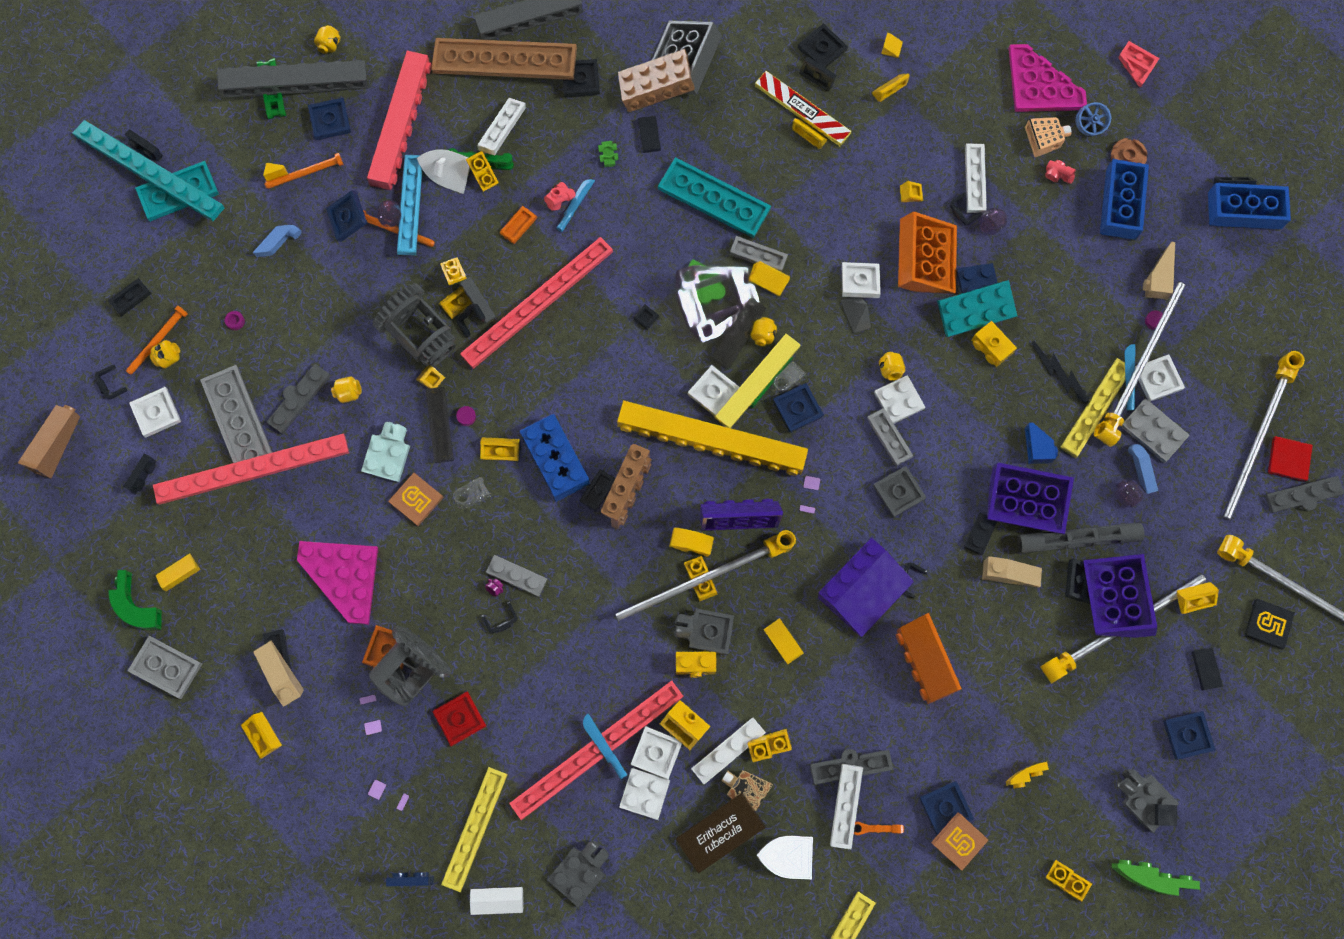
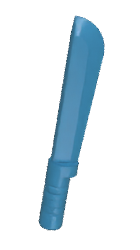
(580, 194)
(1129, 370)
(601, 743)

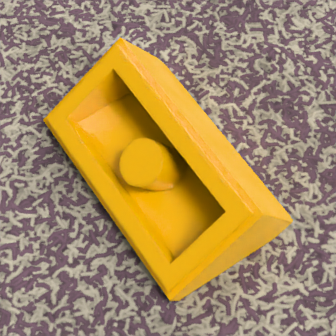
(891, 87)
(808, 133)
(768, 278)
(455, 303)
(499, 449)
(177, 572)
(1197, 597)
(261, 734)

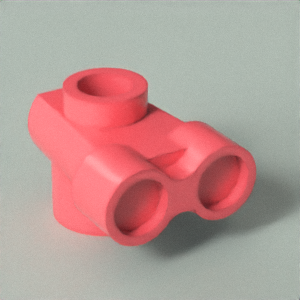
(1058, 170)
(558, 195)

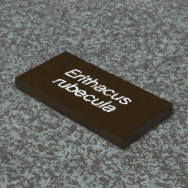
(720, 832)

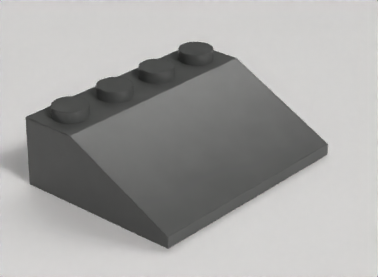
(698, 40)

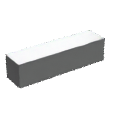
(476, 298)

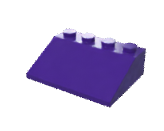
(1029, 498)
(740, 515)
(865, 587)
(1120, 596)

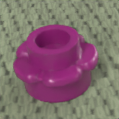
(494, 587)

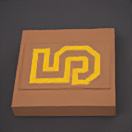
(415, 499)
(959, 841)

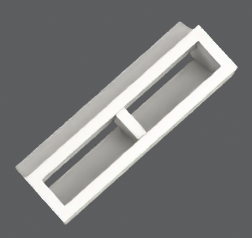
(496, 900)

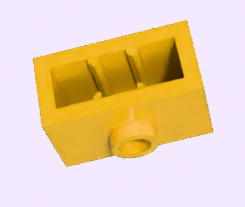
(993, 344)
(695, 663)
(684, 725)

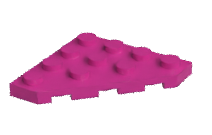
(1039, 85)
(343, 575)

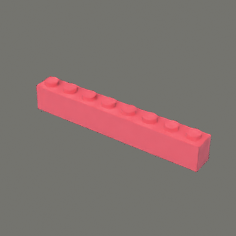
(399, 120)

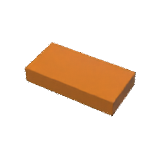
(518, 225)

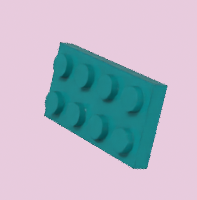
(159, 204)
(977, 308)

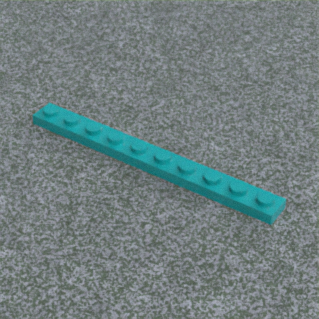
(149, 170)

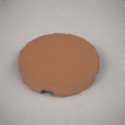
(1129, 151)

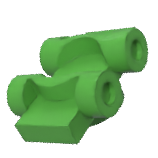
(608, 156)

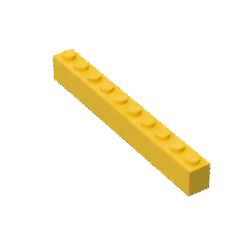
(712, 437)

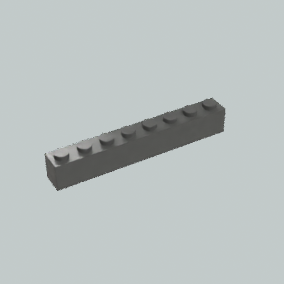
(292, 78)

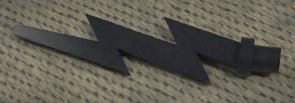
(1067, 382)

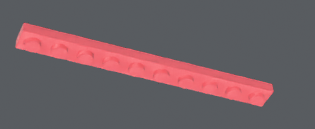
(536, 303)
(250, 469)
(590, 754)

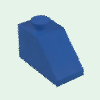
(1039, 446)

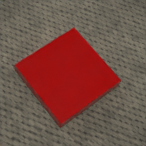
(1290, 459)
(459, 718)

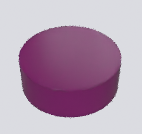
(1153, 319)
(234, 320)
(466, 416)

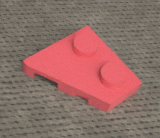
(1137, 62)

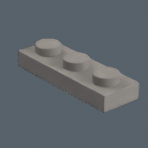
(755, 252)
(889, 437)
(516, 575)

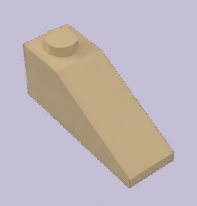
(1161, 279)
(1011, 572)
(278, 674)

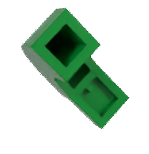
(126, 609)

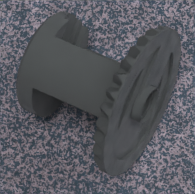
(388, 675)

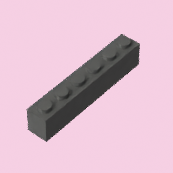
(524, 16)

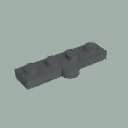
(298, 398)
(1304, 495)
(871, 763)

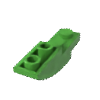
(1152, 880)

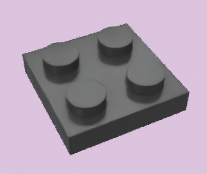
(899, 491)

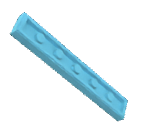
(409, 206)

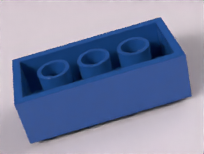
(1124, 199)
(1249, 206)
(549, 468)

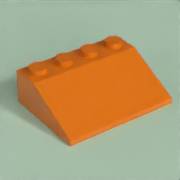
(927, 254)
(928, 659)

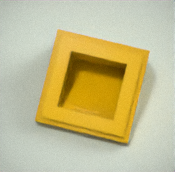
(892, 46)
(274, 171)
(911, 192)
(430, 377)

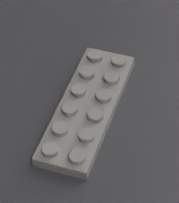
(235, 414)

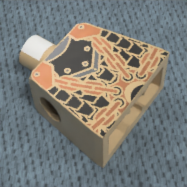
(752, 786)

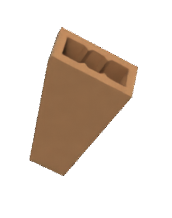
(50, 442)

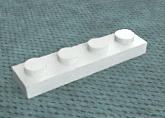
(501, 126)
(975, 178)
(727, 751)
(846, 806)

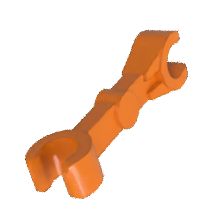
(879, 828)

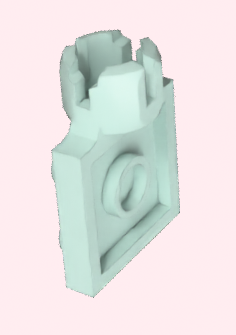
(387, 453)

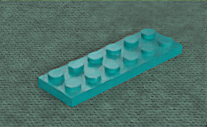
(714, 197)

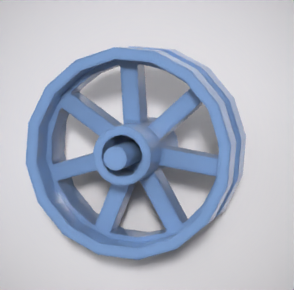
(1093, 119)

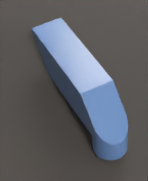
(276, 239)
(1143, 468)

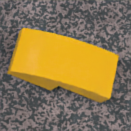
(482, 171)
(453, 271)
(691, 541)
(696, 568)
(783, 641)
(769, 744)
(1018, 779)
(1068, 880)

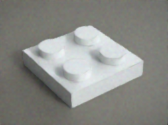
(860, 280)
(1160, 378)
(713, 390)
(899, 399)
(155, 412)
(656, 753)
(644, 793)

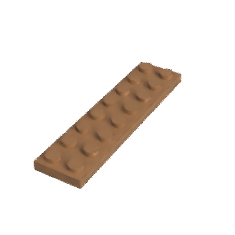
(504, 58)

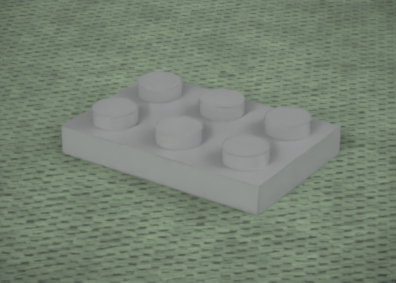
(1155, 430)
(165, 667)

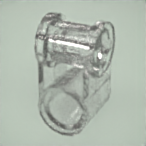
(790, 377)
(472, 492)

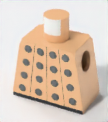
(1046, 134)

